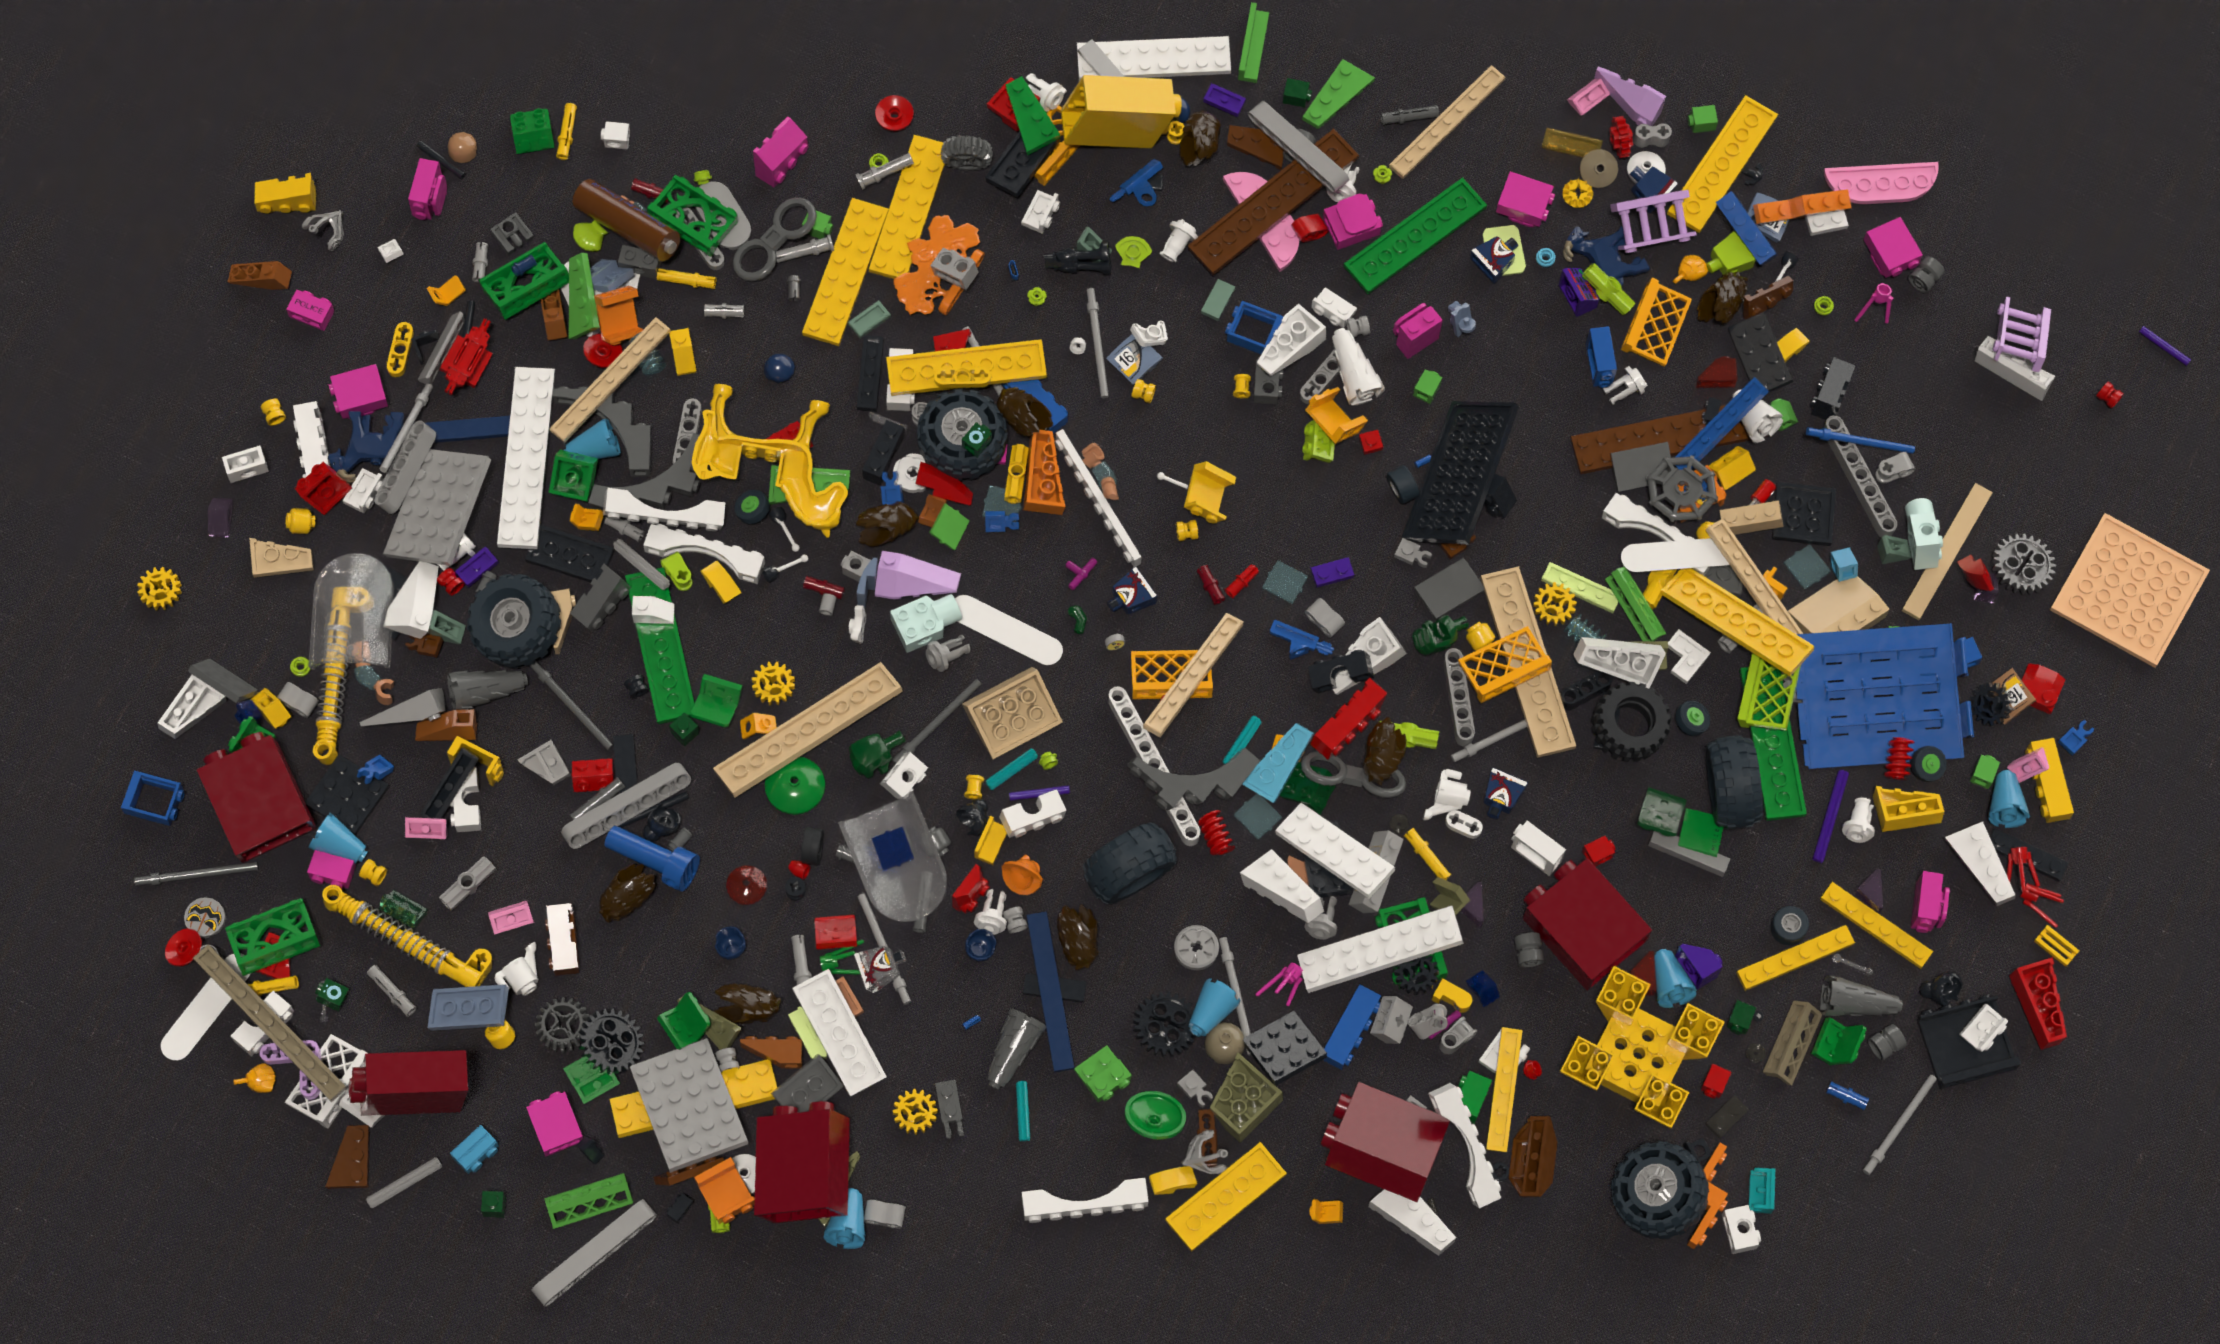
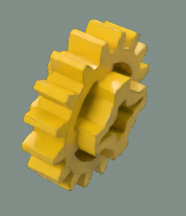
(163, 596)
(1552, 596)
(765, 676)
(907, 1109)

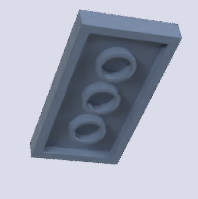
(468, 1007)

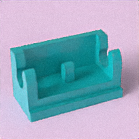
(1762, 1190)

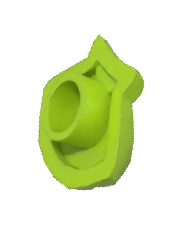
(589, 235)
(1133, 250)

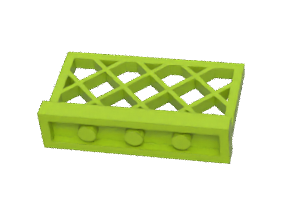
(1751, 693)

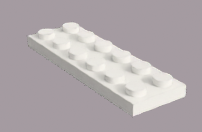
(1335, 850)
(839, 1032)

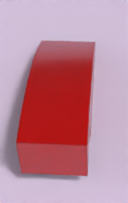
(943, 484)
(1976, 573)

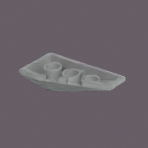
(421, 707)

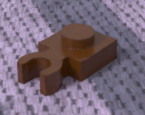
(1453, 550)
(427, 645)

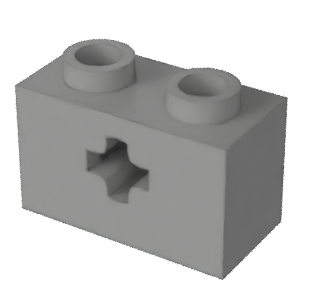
(1391, 1020)

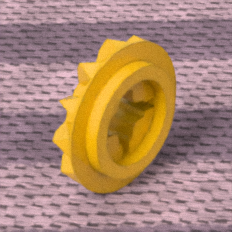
(1570, 196)

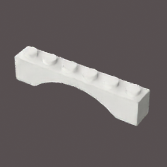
(623, 504)
(1625, 514)
(664, 542)
(1480, 1183)
(1128, 1195)

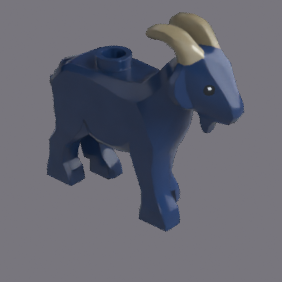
(1604, 253)
(366, 445)

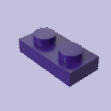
(1224, 100)
(476, 566)
(1332, 572)

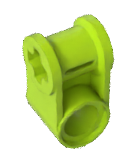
(676, 570)

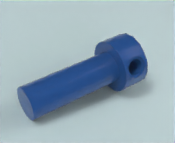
(676, 867)

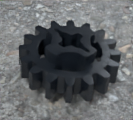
(1985, 697)
(1422, 976)

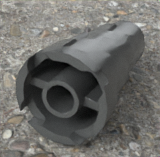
(480, 687)
(1856, 999)
(1015, 1042)

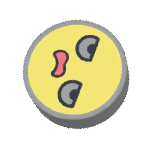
(1114, 642)

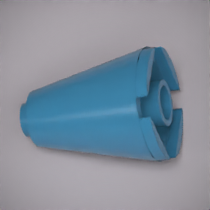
(596, 441)
(2008, 802)
(338, 840)
(1672, 981)
(1213, 1005)
(848, 1229)

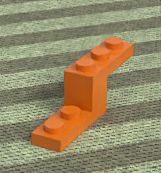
(1802, 206)
(1715, 1199)

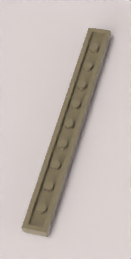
(269, 1023)

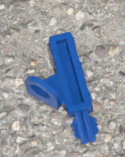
(1139, 184)
(1300, 641)

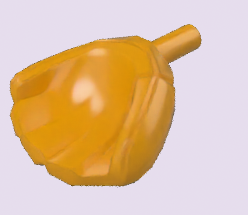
(1691, 268)
(259, 1078)

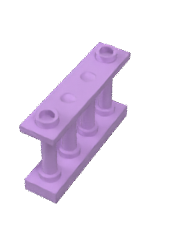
(1642, 205)
(2039, 332)

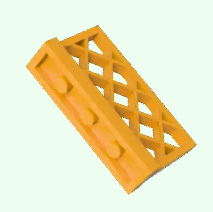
(1058, 157)
(1643, 312)
(1516, 676)
(1152, 687)

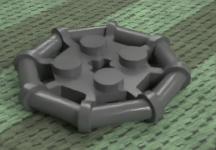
(1682, 477)

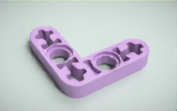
(275, 1059)

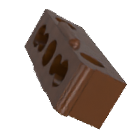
(1213, 1141)

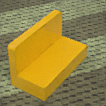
(1733, 467)
(990, 842)

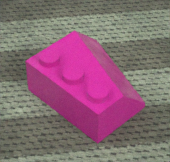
(779, 152)

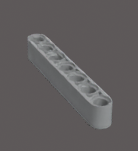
(1298, 146)
(1866, 484)
(626, 805)
(594, 1252)

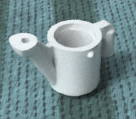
(1449, 795)
(520, 973)

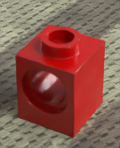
(1599, 851)
(1715, 1081)

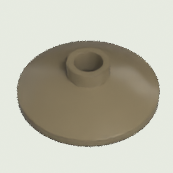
(1589, 170)

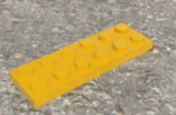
(1225, 1196)

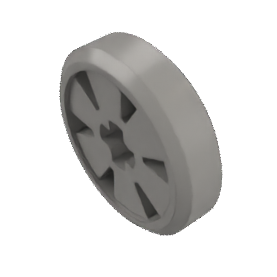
(1202, 958)

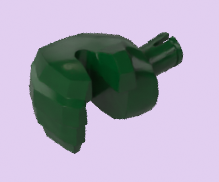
(1438, 635)
(873, 753)

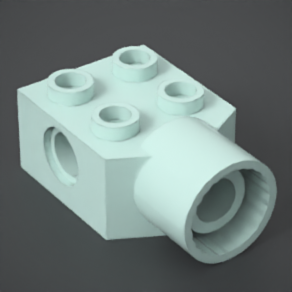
(1923, 534)
(924, 620)

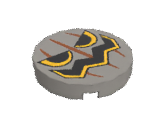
(205, 917)

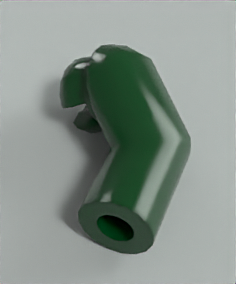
(1080, 617)

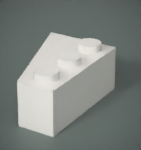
(189, 707)

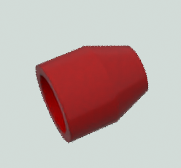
(799, 869)

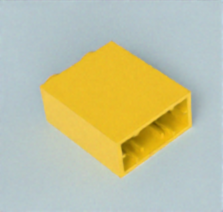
(1119, 111)

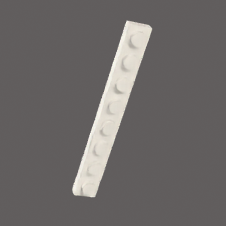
(1101, 505)

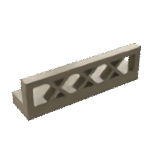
(1789, 1039)

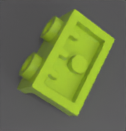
(1317, 443)

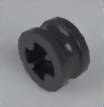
(1504, 1176)

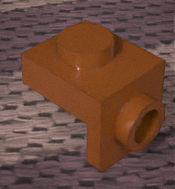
(931, 510)

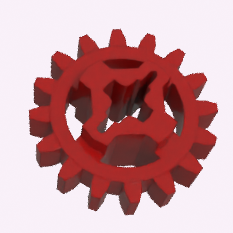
(1621, 137)

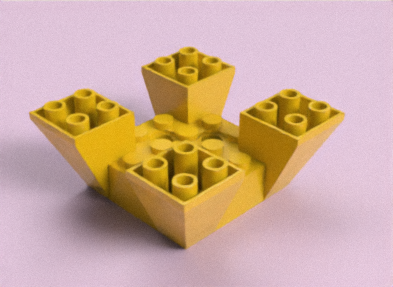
(1626, 1025)

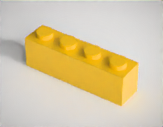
(2051, 784)

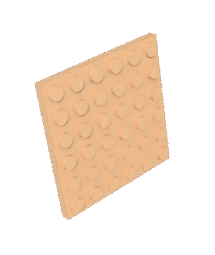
(2130, 590)

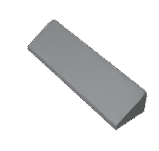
(1098, 60)
(442, 348)
(1670, 846)

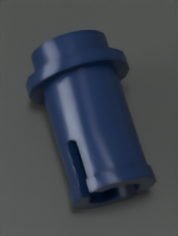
(523, 266)

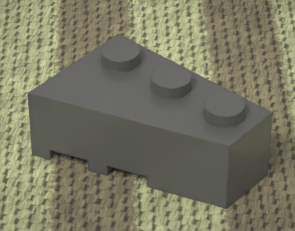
(601, 599)

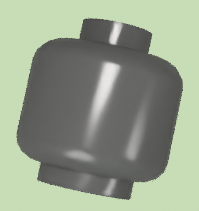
(941, 839)

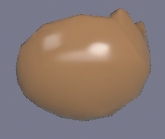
(462, 147)

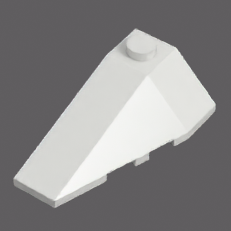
(1294, 339)
(413, 605)
(1379, 644)

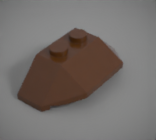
(1533, 1157)

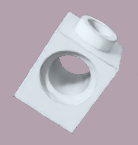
(616, 135)

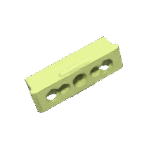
(806, 1033)

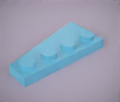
(1278, 764)

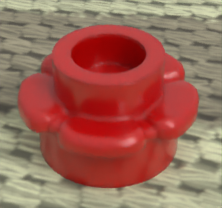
(1532, 1069)

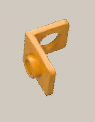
(448, 292)
(759, 724)

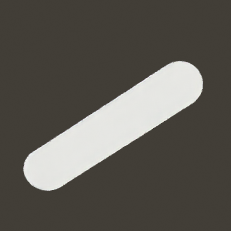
(1672, 555)
(1008, 631)
(198, 1017)

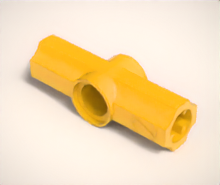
(1017, 464)
(1656, 582)

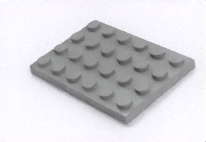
(437, 507)
(688, 1105)

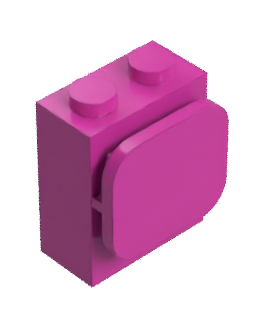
(427, 190)
(1525, 200)
(1352, 220)
(1892, 248)
(1417, 329)
(358, 391)
(1929, 902)
(554, 1123)

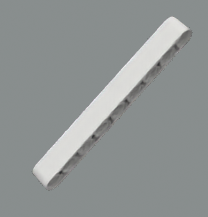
(1149, 757)

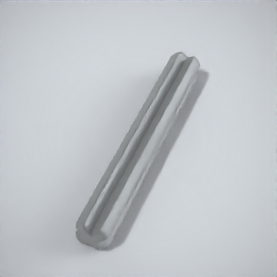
(641, 564)
(404, 1182)

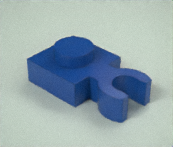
(891, 492)
(997, 521)
(2074, 739)
(376, 767)

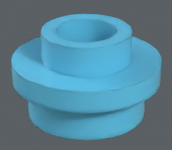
(1548, 253)

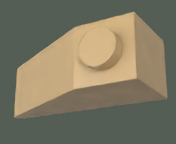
(565, 604)

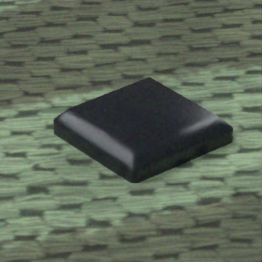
(1156, 182)

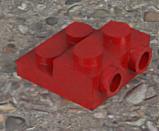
(1001, 106)
(322, 487)

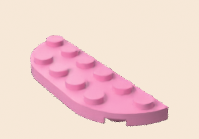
(1883, 182)
(1281, 240)

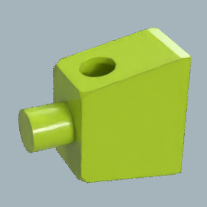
(1731, 256)

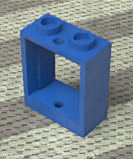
(1257, 313)
(1601, 356)
(135, 788)

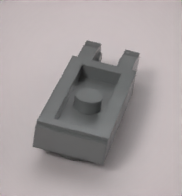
(949, 1106)

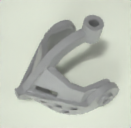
(335, 219)
(1194, 1158)

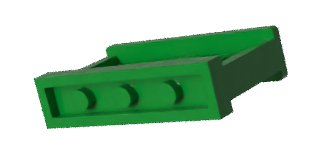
(698, 198)
(521, 296)
(1422, 908)
(255, 927)

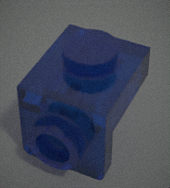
(247, 709)
(1484, 988)

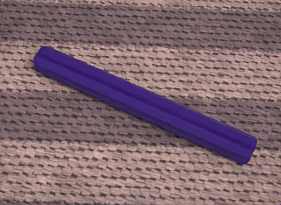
(1830, 816)

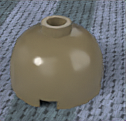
(1224, 1043)

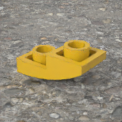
(1792, 344)
(721, 581)
(1169, 1180)

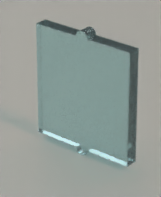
(996, 502)
(1807, 566)
(1285, 582)
(1258, 816)

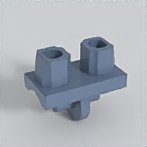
(1461, 318)

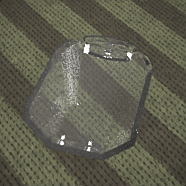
(351, 612)
(903, 891)

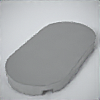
(741, 231)

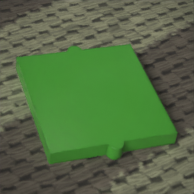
(949, 526)

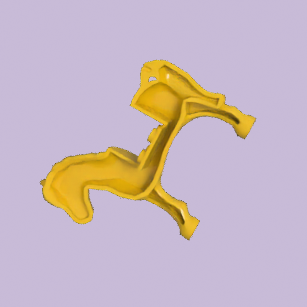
(723, 452)

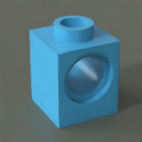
(1844, 564)

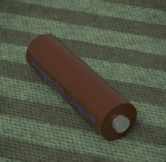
(626, 219)

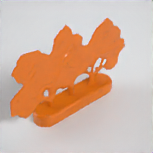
(912, 286)

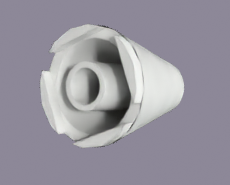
(1761, 421)

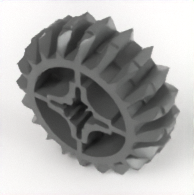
(966, 153)
(555, 1030)

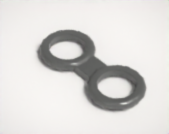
(774, 238)
(1350, 775)

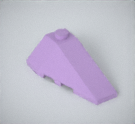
(1640, 103)
(907, 576)

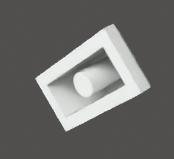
(652, 610)

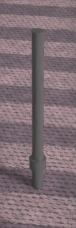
(546, 678)
(910, 747)
(156, 878)

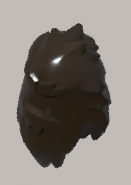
(1199, 138)
(1723, 298)
(1023, 411)
(885, 523)
(1383, 751)
(626, 892)
(1078, 936)
(750, 1003)

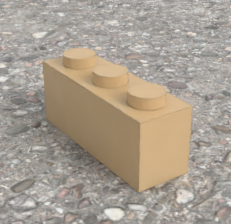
(1753, 517)

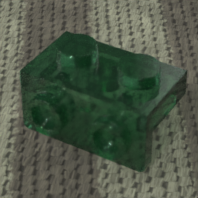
(402, 908)

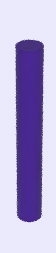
(2165, 346)
(1037, 792)

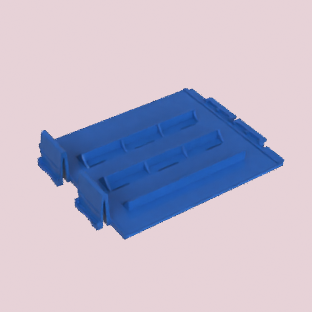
(1855, 652)

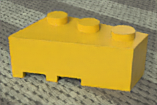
(286, 195)
(1906, 809)

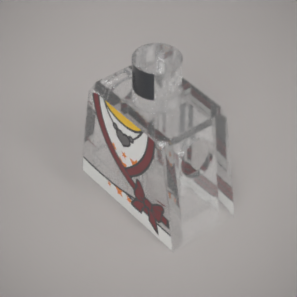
(879, 966)

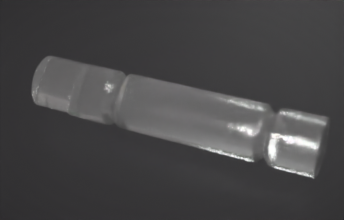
(877, 418)

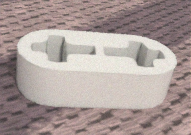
(1465, 820)

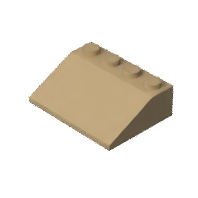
(1840, 607)
(1012, 712)

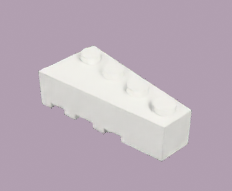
(1980, 857)
(1278, 882)
(1414, 1219)

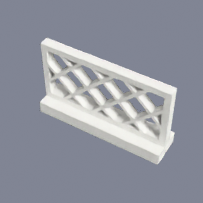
(329, 1109)

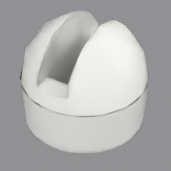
(1073, 346)

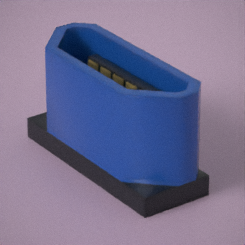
(1013, 271)

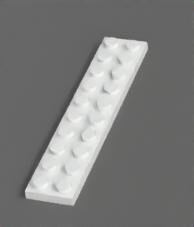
(526, 458)

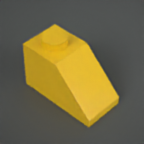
(682, 352)
(271, 708)

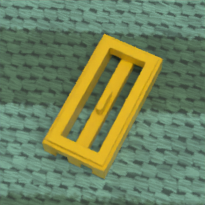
(2061, 940)

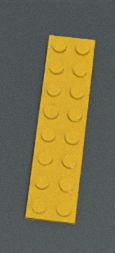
(1724, 161)
(908, 208)
(845, 272)
(1005, 361)
(1737, 620)
(745, 1085)

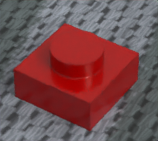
(1371, 442)

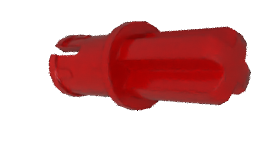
(1241, 581)

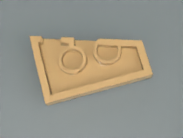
(278, 559)

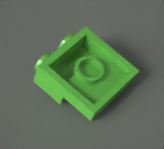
(1103, 1074)

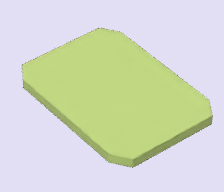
(1505, 234)

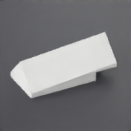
(2015, 370)

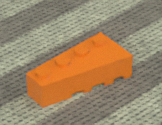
(1043, 483)

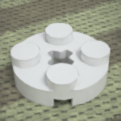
(905, 465)

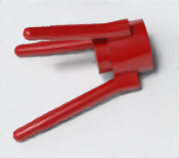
(2019, 857)
(2032, 894)

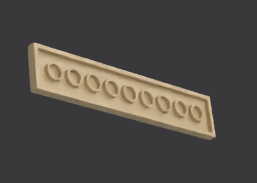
(1539, 695)
(807, 729)

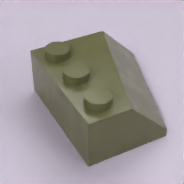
(1244, 1099)

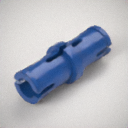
(1847, 1095)

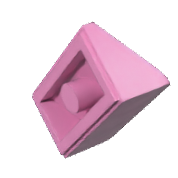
(1589, 96)
(2029, 765)
(425, 828)
(510, 917)

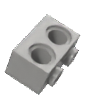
(953, 271)

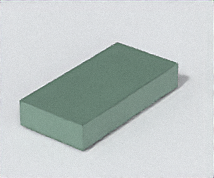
(1218, 300)
(869, 319)

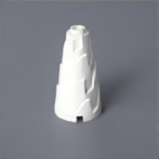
(1356, 371)

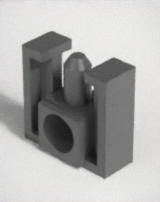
(518, 226)

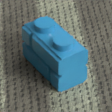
(474, 1150)

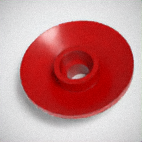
(894, 105)
(595, 345)
(183, 947)

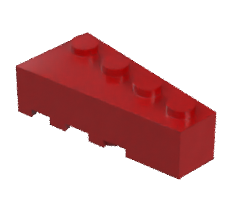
(1350, 720)
(2040, 1001)

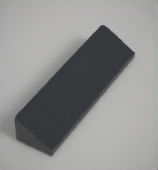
(450, 784)

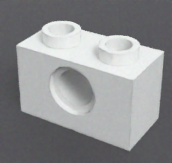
(245, 464)
(893, 780)
(1740, 1241)

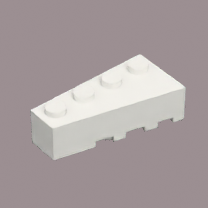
(311, 436)
(1621, 659)

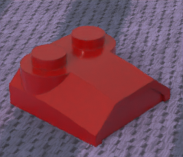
(2043, 685)
(969, 891)

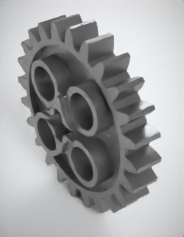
(2039, 574)

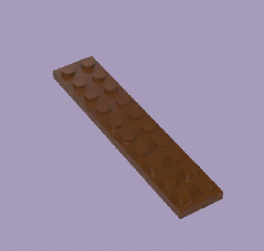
(1266, 207)
(1594, 448)

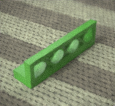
(1253, 44)
(1638, 604)
(586, 1194)

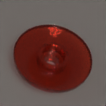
(746, 894)

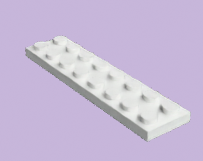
(1164, 57)
(1380, 949)

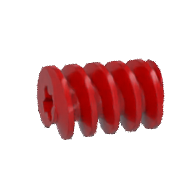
(1898, 758)
(1214, 833)

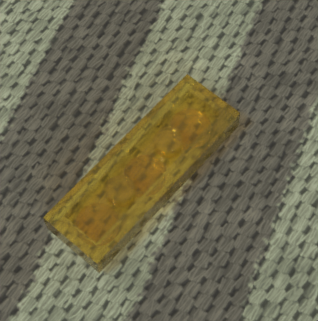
(1569, 142)

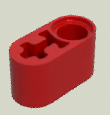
(1310, 227)

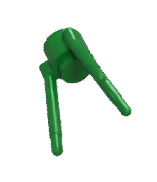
(830, 960)

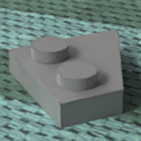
(546, 763)

